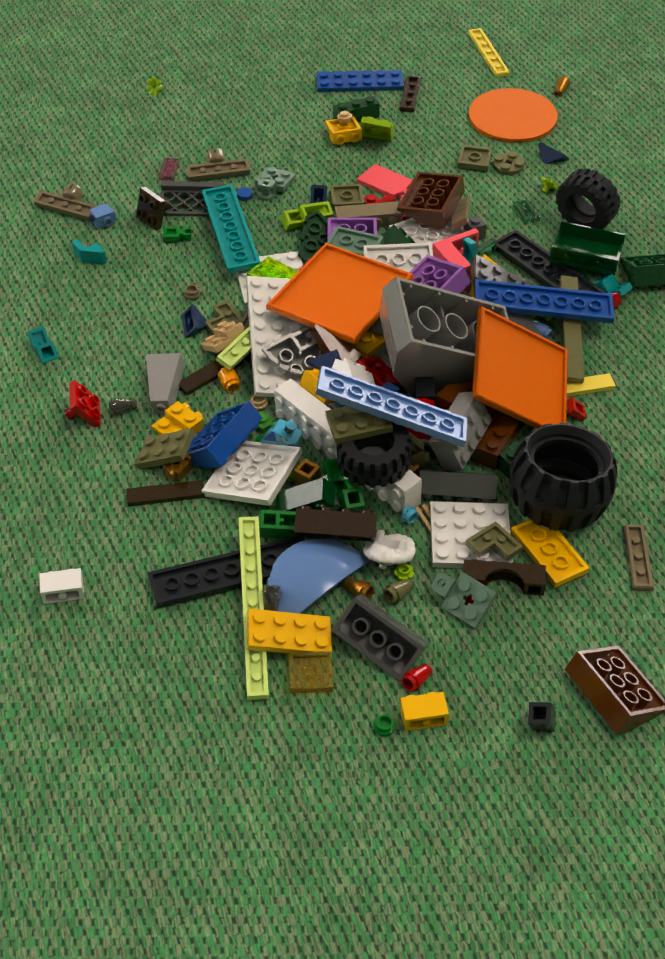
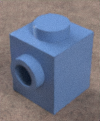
(102, 216)

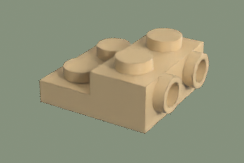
(223, 336)

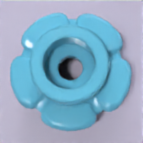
(409, 515)

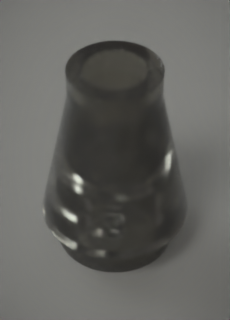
(121, 406)
(271, 597)

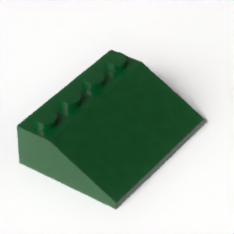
(645, 270)

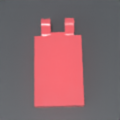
(384, 181)

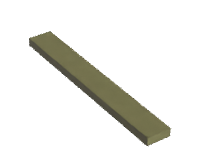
(572, 338)

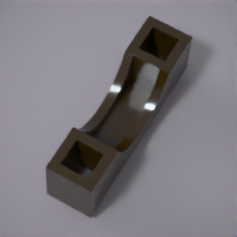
(528, 577)

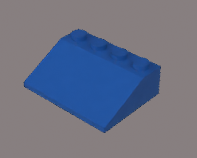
(223, 435)

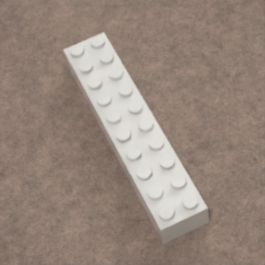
(308, 413)

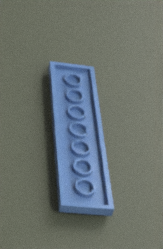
(391, 406)

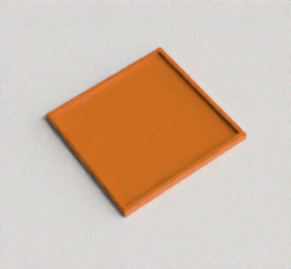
(336, 292)
(519, 371)

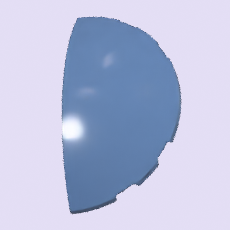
(313, 570)

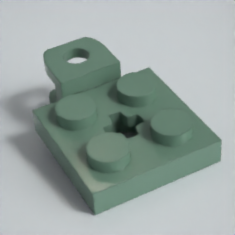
(273, 180)
(456, 592)

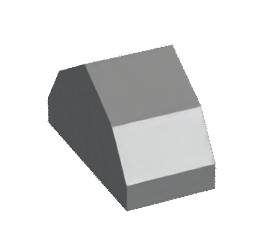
(430, 332)

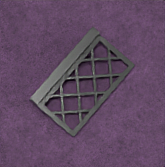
(192, 190)

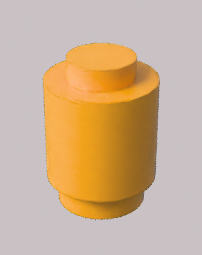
(229, 379)

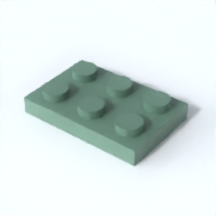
(353, 240)

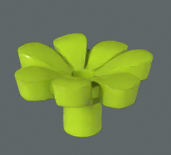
(154, 86)
(548, 184)

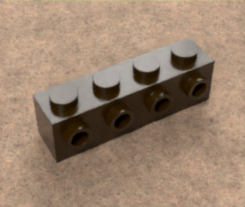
(335, 524)

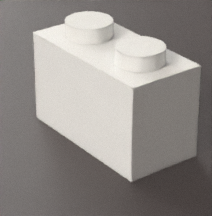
(61, 586)

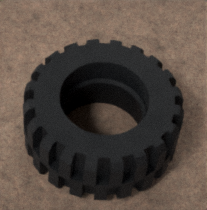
(597, 190)
(376, 469)

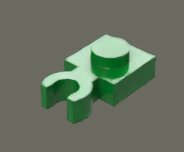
(174, 234)

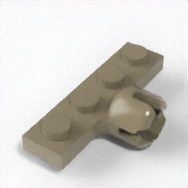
(217, 167)
(65, 203)

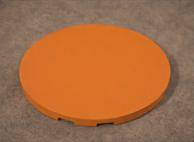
(513, 115)

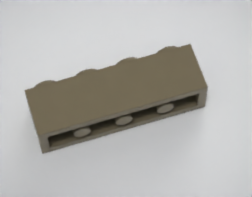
(384, 212)

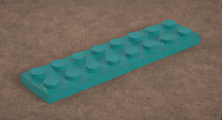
(230, 228)

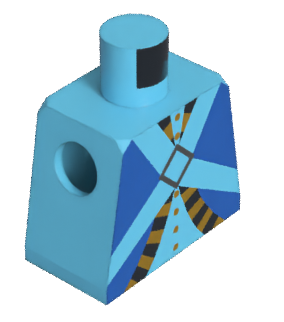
(283, 434)

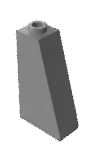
(164, 379)

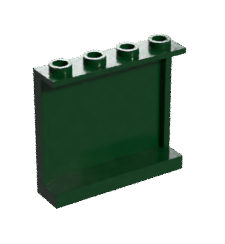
(587, 248)

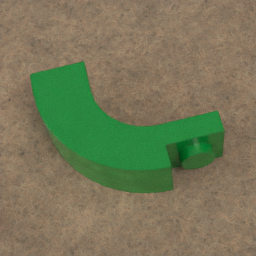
(348, 497)

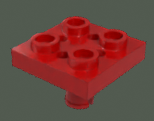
(83, 404)

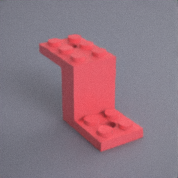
(450, 250)

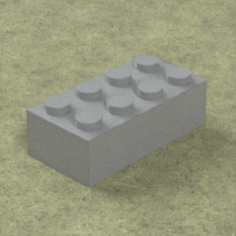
(478, 419)

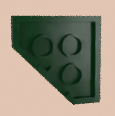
(313, 235)

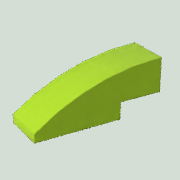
(295, 218)

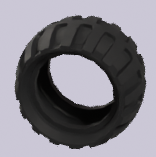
(555, 500)

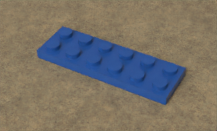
(359, 81)

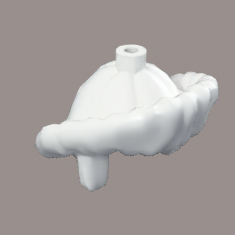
(390, 549)

